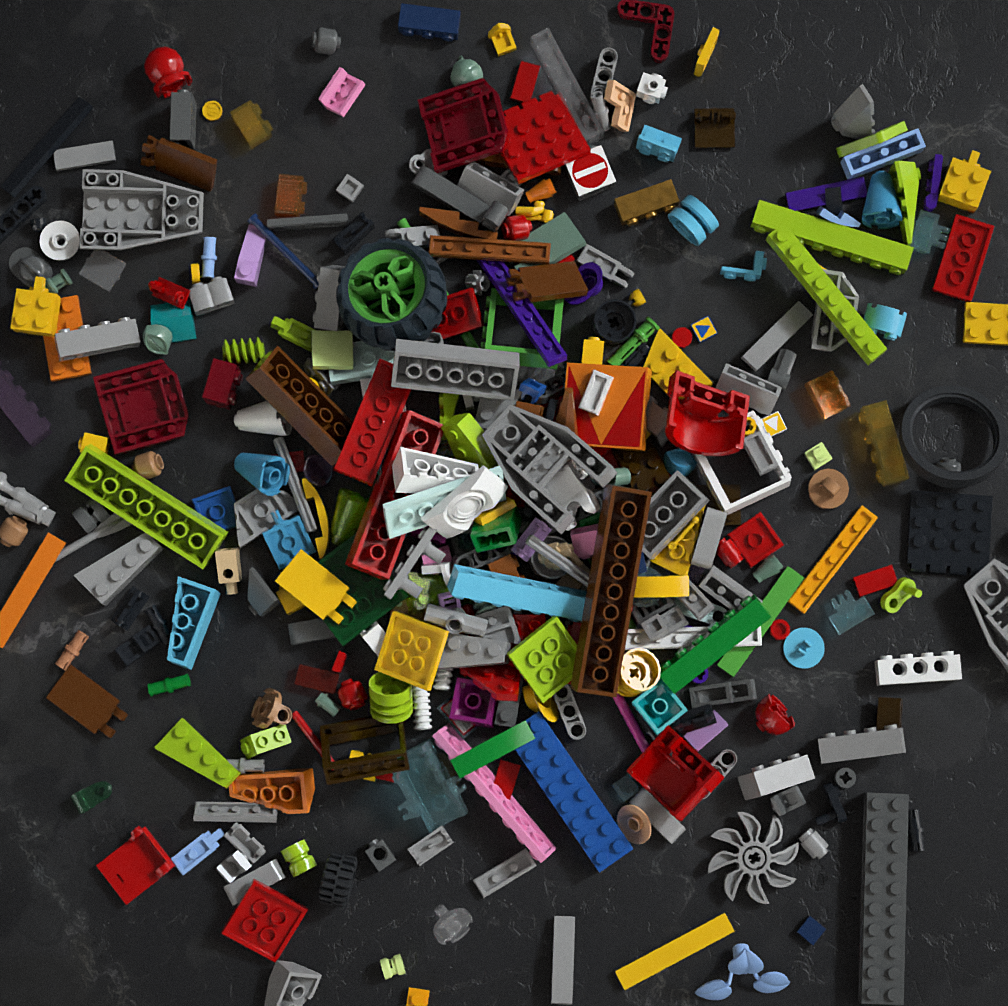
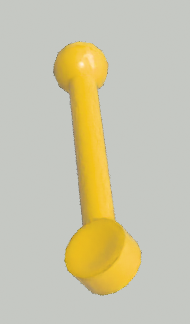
(673, 545)

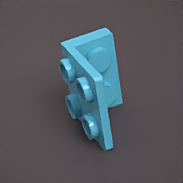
(658, 143)

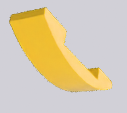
(322, 542)
(662, 586)

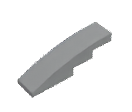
(777, 336)
(563, 960)

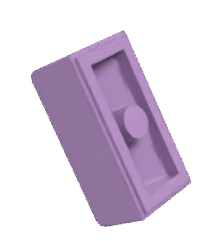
(700, 737)

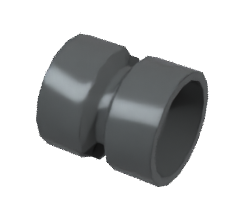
(88, 521)

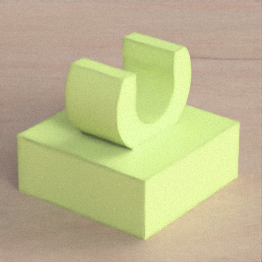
(818, 456)

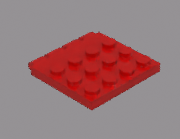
(541, 137)

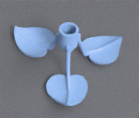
(743, 962)

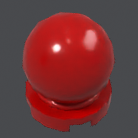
(166, 71)

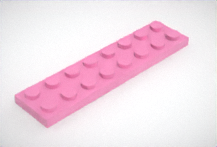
(510, 810)

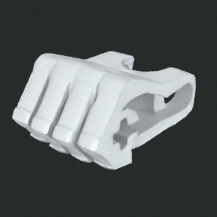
(570, 492)

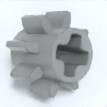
(478, 281)

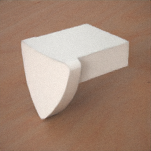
(444, 568)

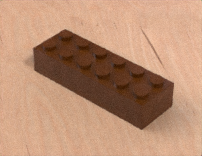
(301, 403)

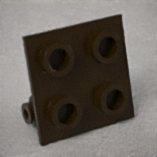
(715, 128)

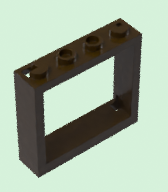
(366, 765)

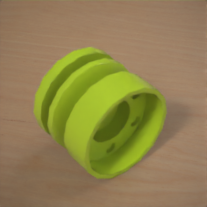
(390, 699)

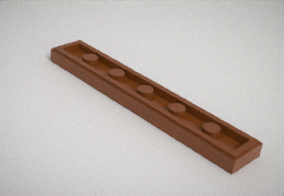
(489, 249)

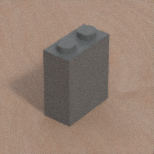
(183, 118)

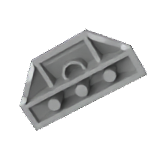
(824, 333)

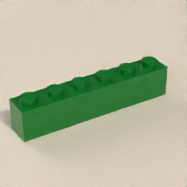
(714, 643)

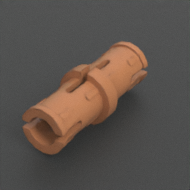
(72, 650)

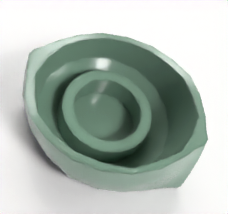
(157, 338)

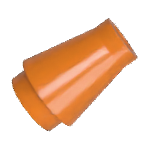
(542, 190)

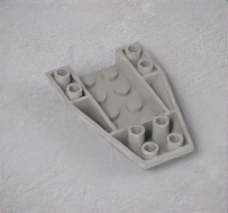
(135, 210)

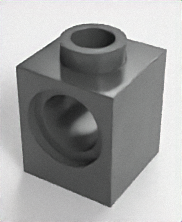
(388, 859)

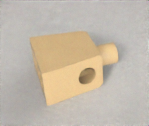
(229, 559)

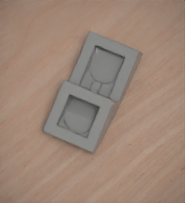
(665, 624)

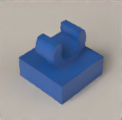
(532, 388)

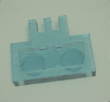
(928, 233)
(849, 612)

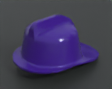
(592, 277)

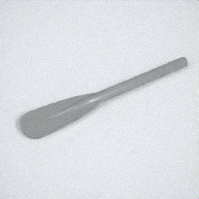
(109, 526)

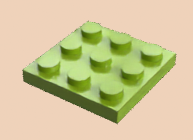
(546, 658)

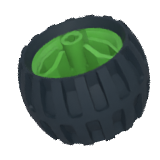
(383, 272)

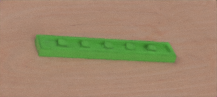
(774, 603)

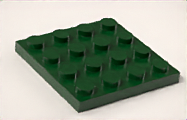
(366, 591)

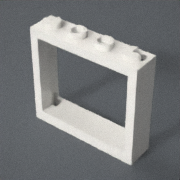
(719, 494)

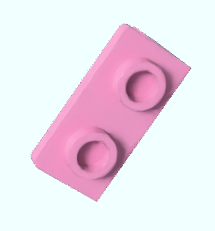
(341, 92)

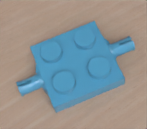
(287, 539)

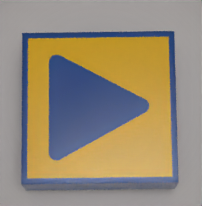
(703, 329)

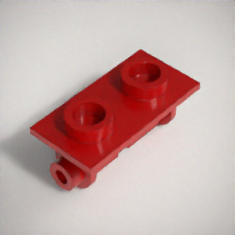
(169, 292)

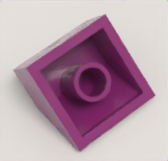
(473, 704)

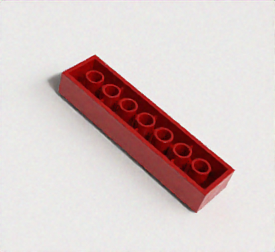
(372, 548)

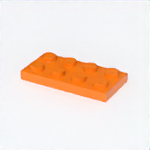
(71, 318)

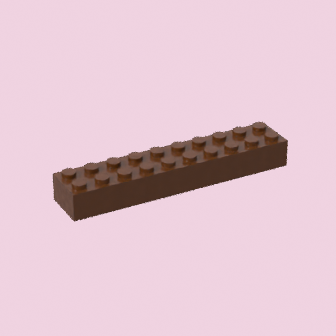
(610, 590)

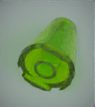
(347, 515)

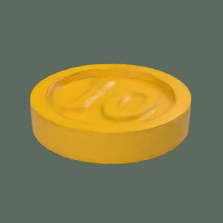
(212, 110)

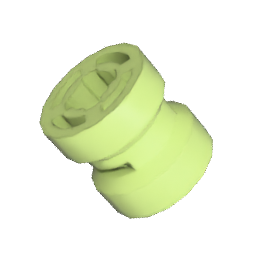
(397, 964)

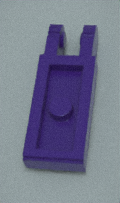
(932, 185)

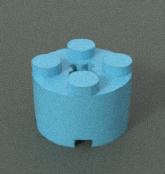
(885, 321)

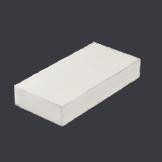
(596, 392)

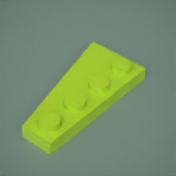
(195, 752)

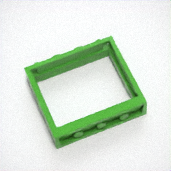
(527, 356)

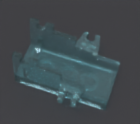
(429, 788)

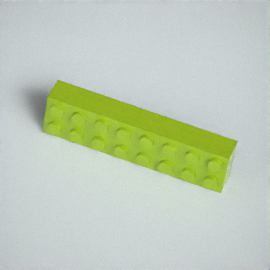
(146, 506)

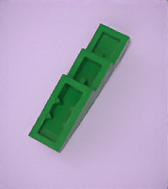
(492, 749)

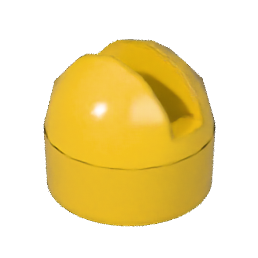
(638, 297)

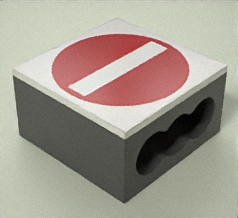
(590, 174)

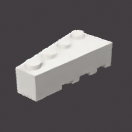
(420, 470)

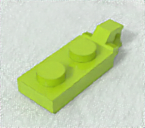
(294, 332)

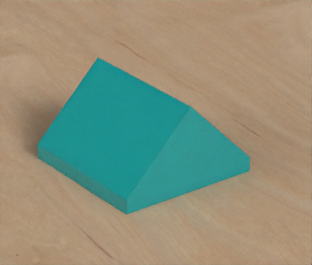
(177, 320)
(659, 707)

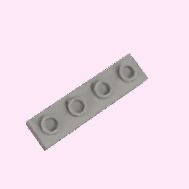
(423, 548)

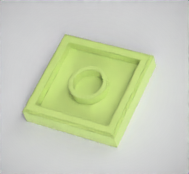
(332, 350)

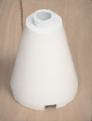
(262, 419)

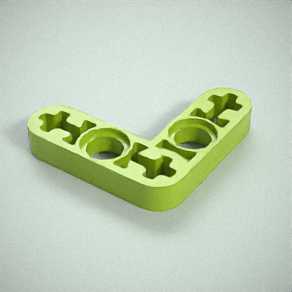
(872, 140)

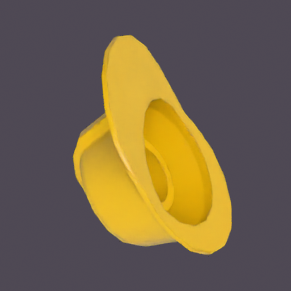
(548, 708)

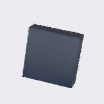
(811, 930)

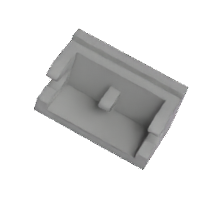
(430, 845)

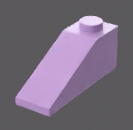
(250, 257)

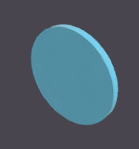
(803, 648)

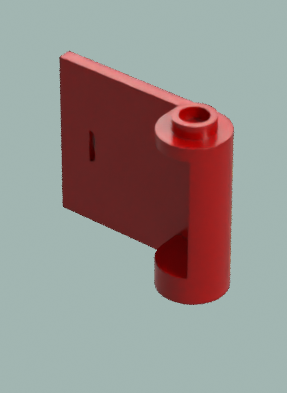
(137, 863)

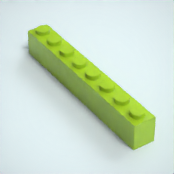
(834, 238)
(826, 294)

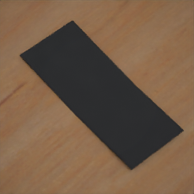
(833, 200)

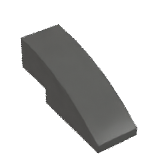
(723, 693)

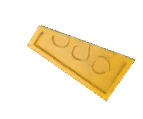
(679, 560)

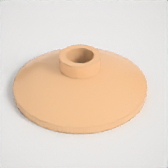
(634, 824)

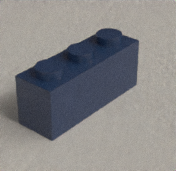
(429, 22)

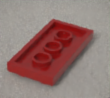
(963, 258)

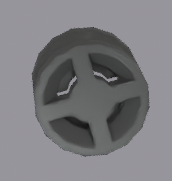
(840, 778)

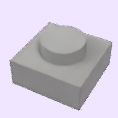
(349, 188)

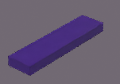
(815, 196)

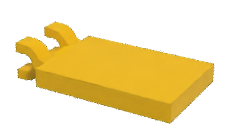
(315, 586)

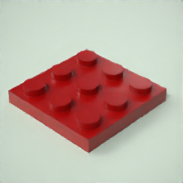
(264, 920)

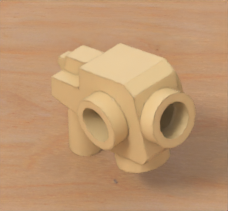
(565, 550)

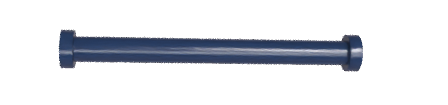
(283, 249)

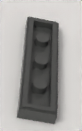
(308, 222)

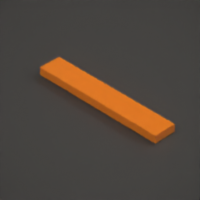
(29, 585)

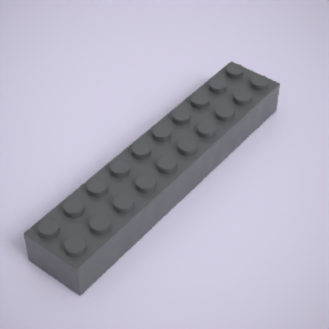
(883, 899)

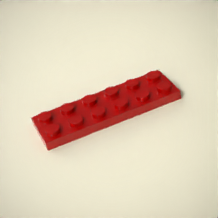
(372, 426)

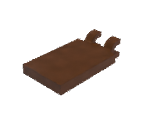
(180, 162)
(547, 282)
(86, 701)

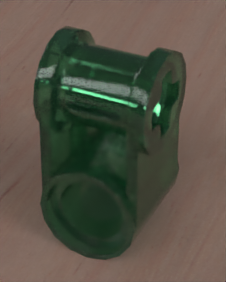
(89, 798)

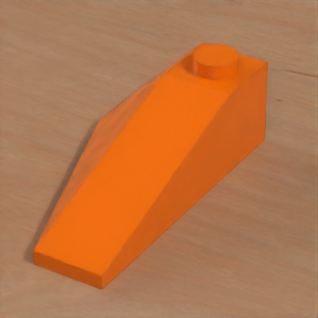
(282, 789)

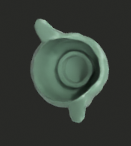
(465, 71)

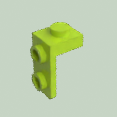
(265, 741)

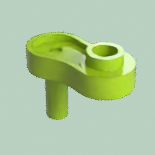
(901, 591)

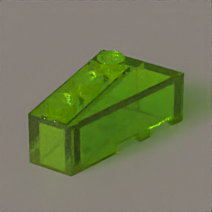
(432, 586)

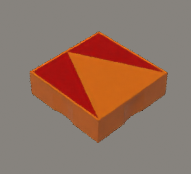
(623, 414)

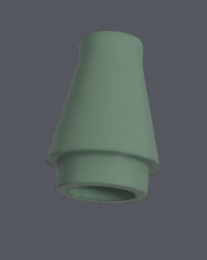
(768, 568)

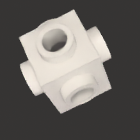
(651, 88)

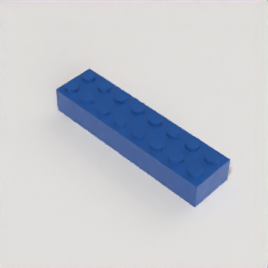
(572, 796)

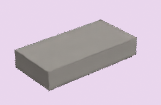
(760, 453)

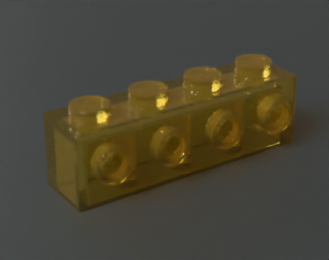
(884, 443)

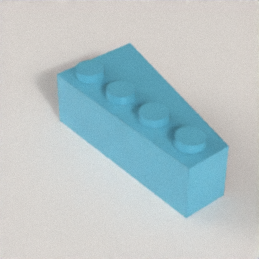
(190, 621)

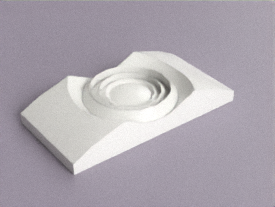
(466, 503)

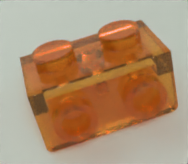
(827, 395)

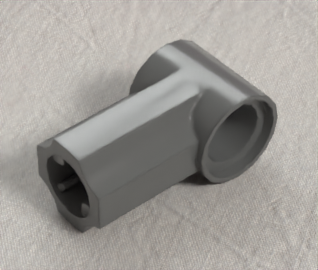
(781, 371)

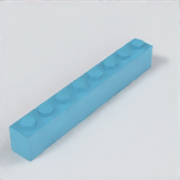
(516, 593)

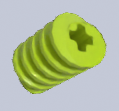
(243, 350)

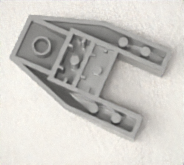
(533, 451)
(989, 600)

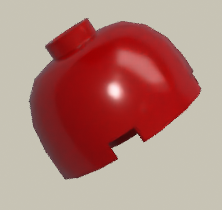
(772, 716)

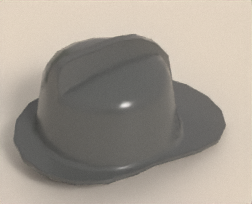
(28, 264)

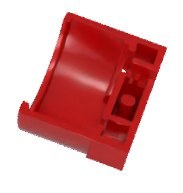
(694, 418)
(678, 779)

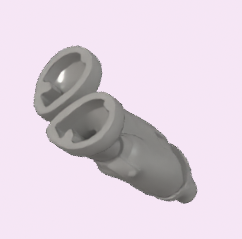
(24, 503)

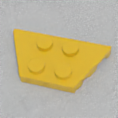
(666, 358)

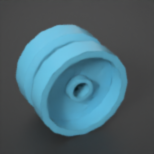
(693, 220)

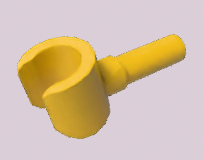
(546, 216)

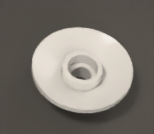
(53, 233)

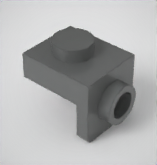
(787, 800)

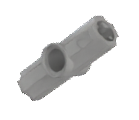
(445, 618)

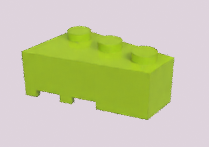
(467, 441)

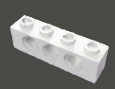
(950, 672)

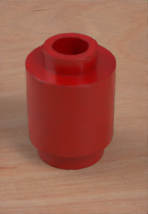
(729, 553)

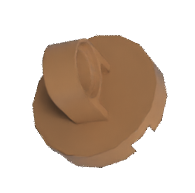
(828, 489)
(267, 708)

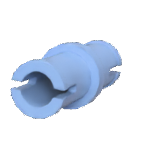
(208, 257)

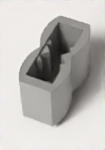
(211, 296)

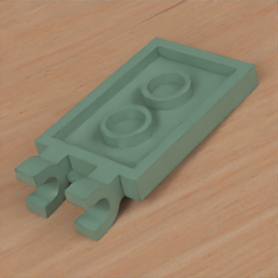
(561, 234)

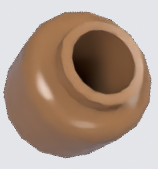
(148, 465)
(13, 531)

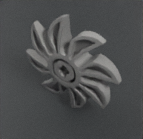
(758, 867)

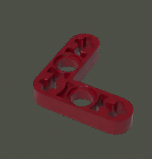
(655, 17)

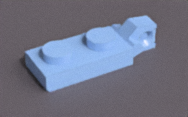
(197, 851)

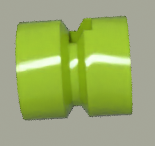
(298, 857)

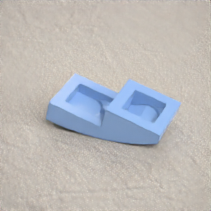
(842, 218)

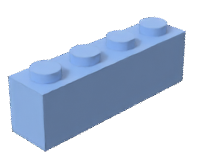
(883, 154)

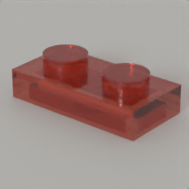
(317, 679)

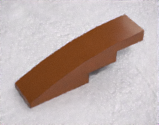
(451, 222)

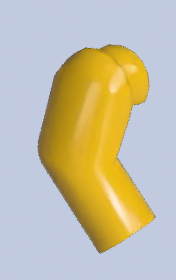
(538, 209)

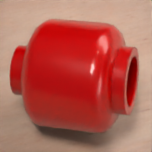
(516, 228)
(352, 694)

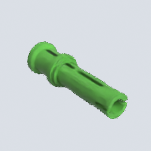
(639, 336)

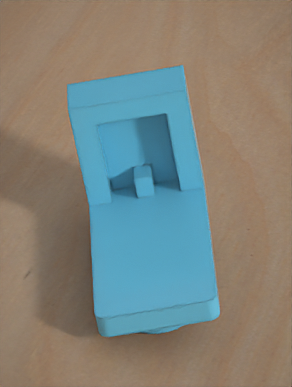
(749, 275)

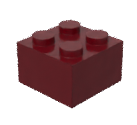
(222, 384)

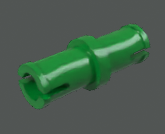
(169, 684)

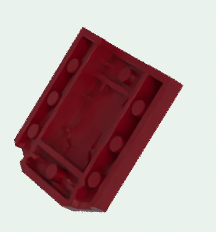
(463, 124)
(142, 406)

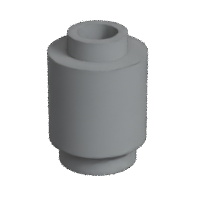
(813, 843)

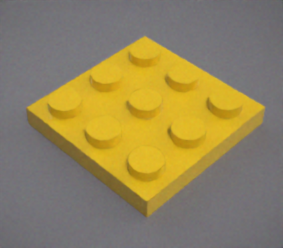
(411, 650)

